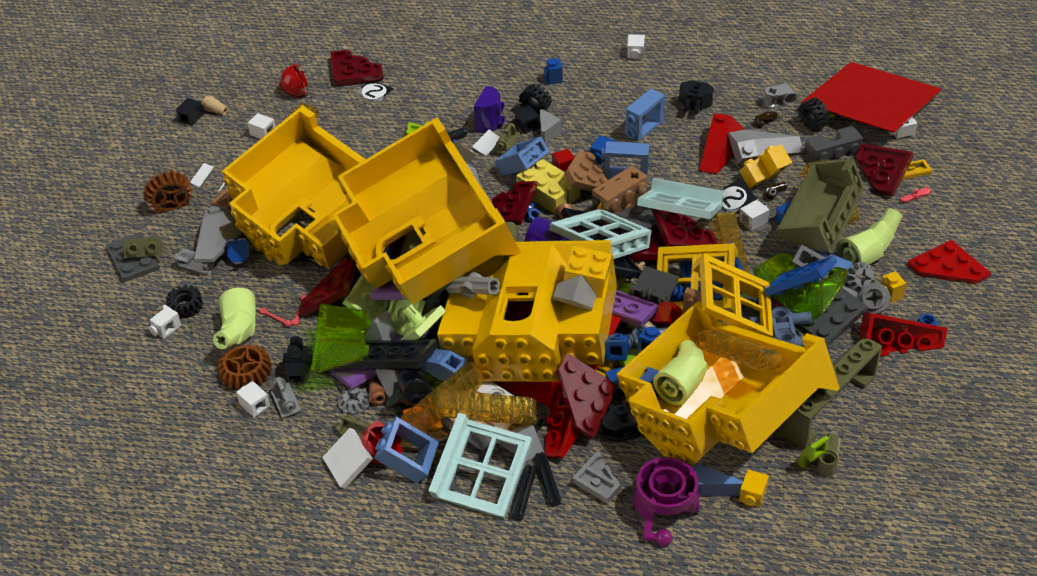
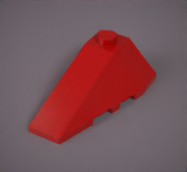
(718, 146)
(901, 334)
(561, 432)

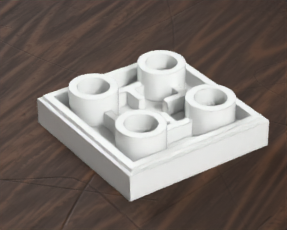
(347, 458)

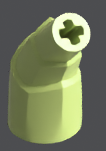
(871, 243)
(237, 317)
(681, 375)

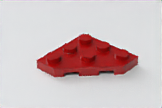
(949, 263)

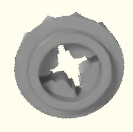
(857, 269)
(881, 291)
(353, 406)

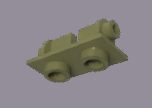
(506, 139)
(142, 247)
(351, 422)

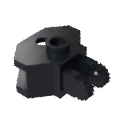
(695, 95)
(297, 359)
(408, 391)
(618, 421)

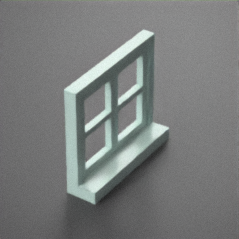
(682, 198)
(622, 245)
(453, 457)

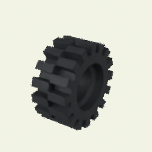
(537, 93)
(813, 114)
(185, 293)

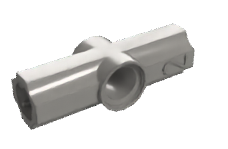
(474, 285)

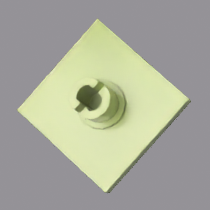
(360, 298)
(400, 321)
(420, 322)

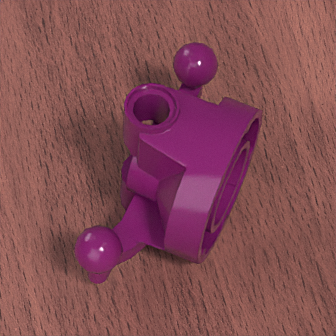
(665, 488)

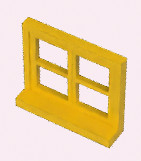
(693, 253)
(739, 281)

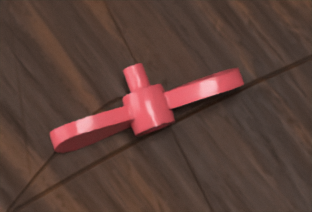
(915, 195)

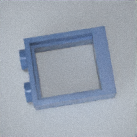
(652, 105)
(624, 149)
(520, 156)
(397, 461)

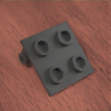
(654, 285)

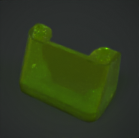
(810, 297)
(339, 337)

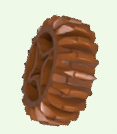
(167, 191)
(243, 366)

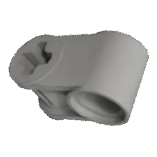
(780, 94)

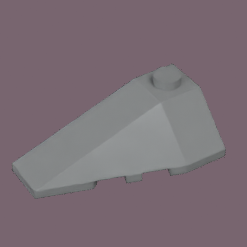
(751, 144)
(216, 229)

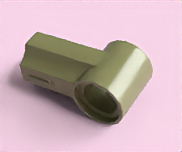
(828, 461)

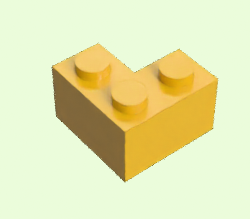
(766, 167)

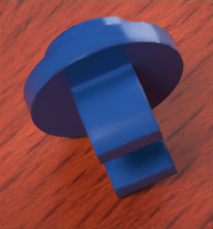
(531, 210)
(678, 293)

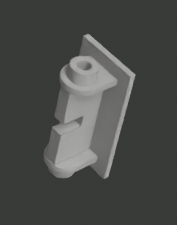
(186, 259)
(284, 398)

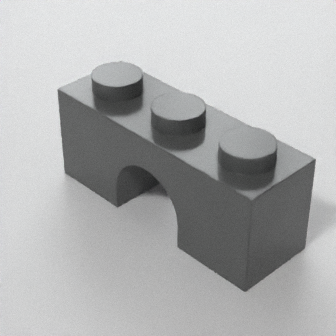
(847, 142)

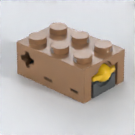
(620, 192)

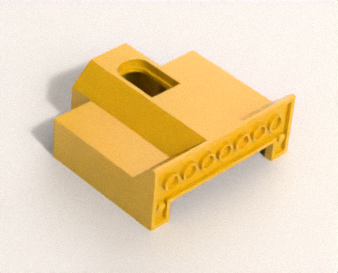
(288, 173)
(415, 187)
(536, 344)
(732, 400)

